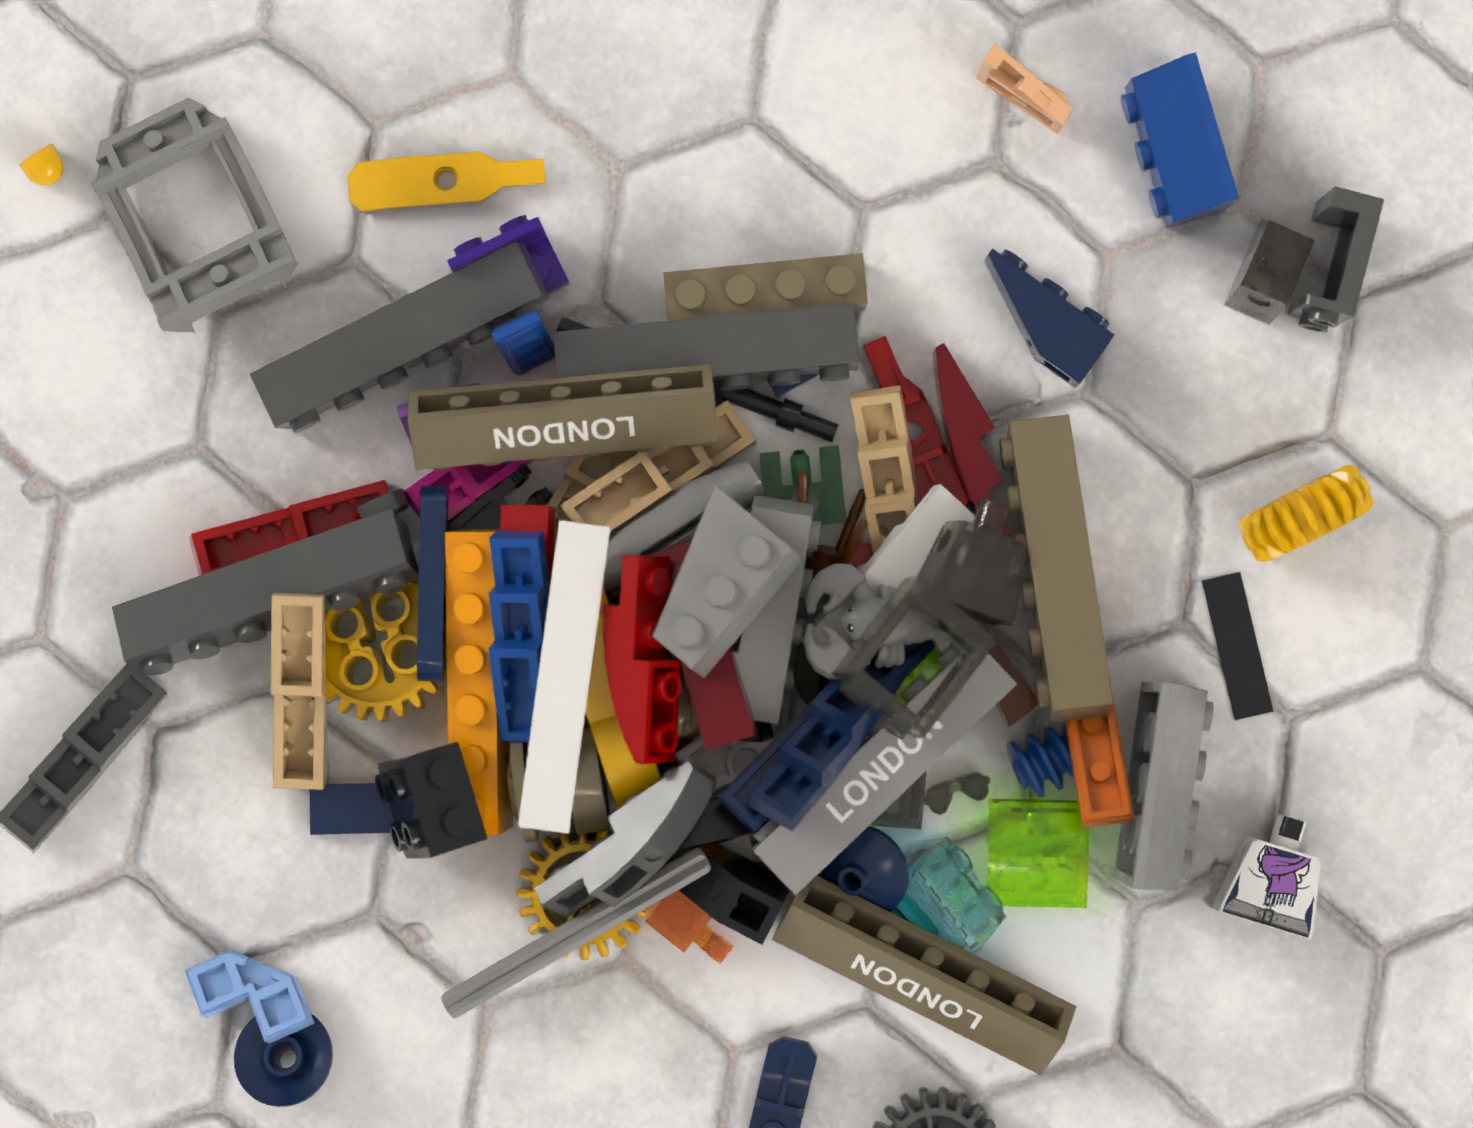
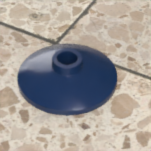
(877, 863)
(260, 1066)

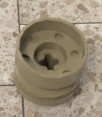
(590, 799)

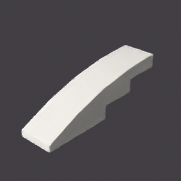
(901, 552)

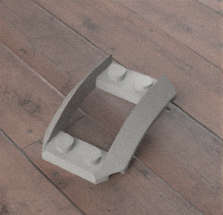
(221, 275)

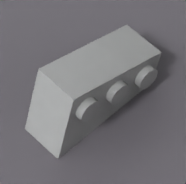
(722, 583)

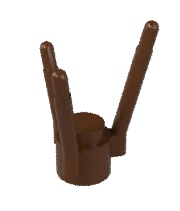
(848, 540)

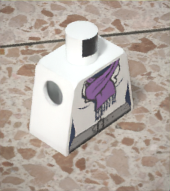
(1273, 881)

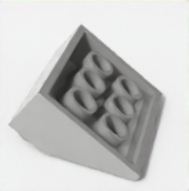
(1162, 786)

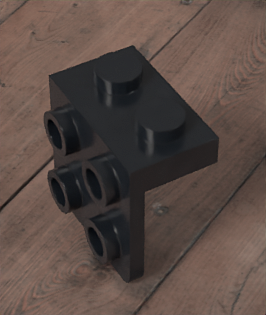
(430, 802)

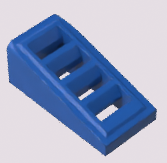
(524, 342)

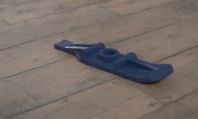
(784, 1084)

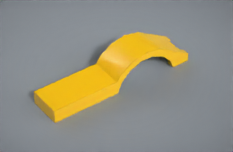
(622, 772)

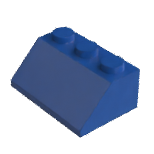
(1179, 142)

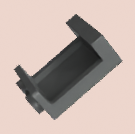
(1358, 220)

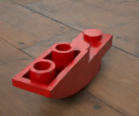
(639, 676)

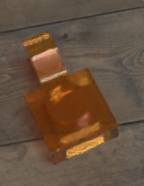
(685, 922)

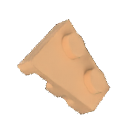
(1023, 89)

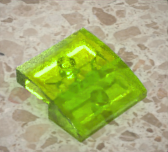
(1037, 853)

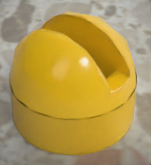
(44, 166)

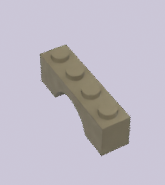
(766, 287)

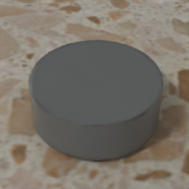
(396, 500)

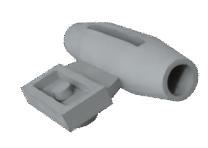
(676, 517)

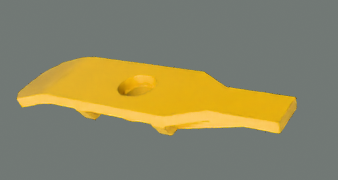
(414, 180)

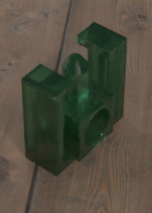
(828, 492)

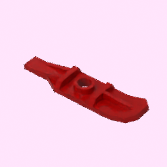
(929, 452)

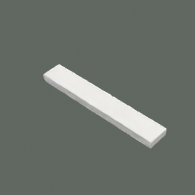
(564, 676)

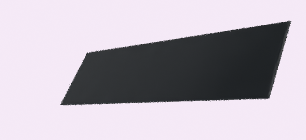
(1237, 646)

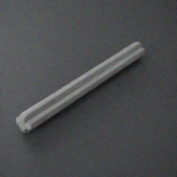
(573, 934)

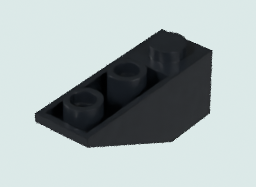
(737, 892)

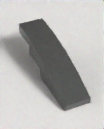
(81, 757)

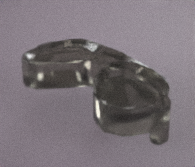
(971, 784)

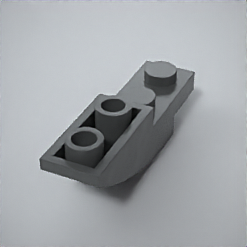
(646, 835)

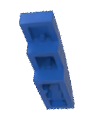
(518, 621)

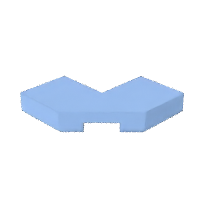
(271, 992)

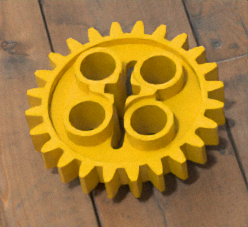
(345, 653)

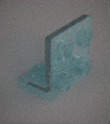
(954, 896)

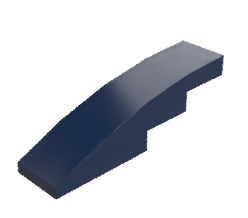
(821, 749)

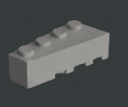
(766, 643)

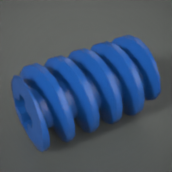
(1041, 761)

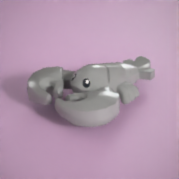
(841, 583)

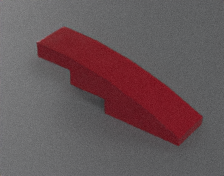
(964, 425)

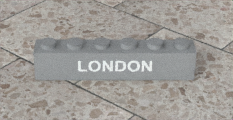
(878, 775)

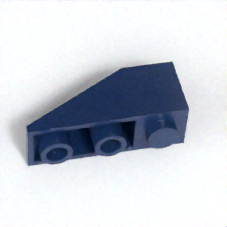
(1053, 329)

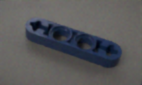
(432, 584)

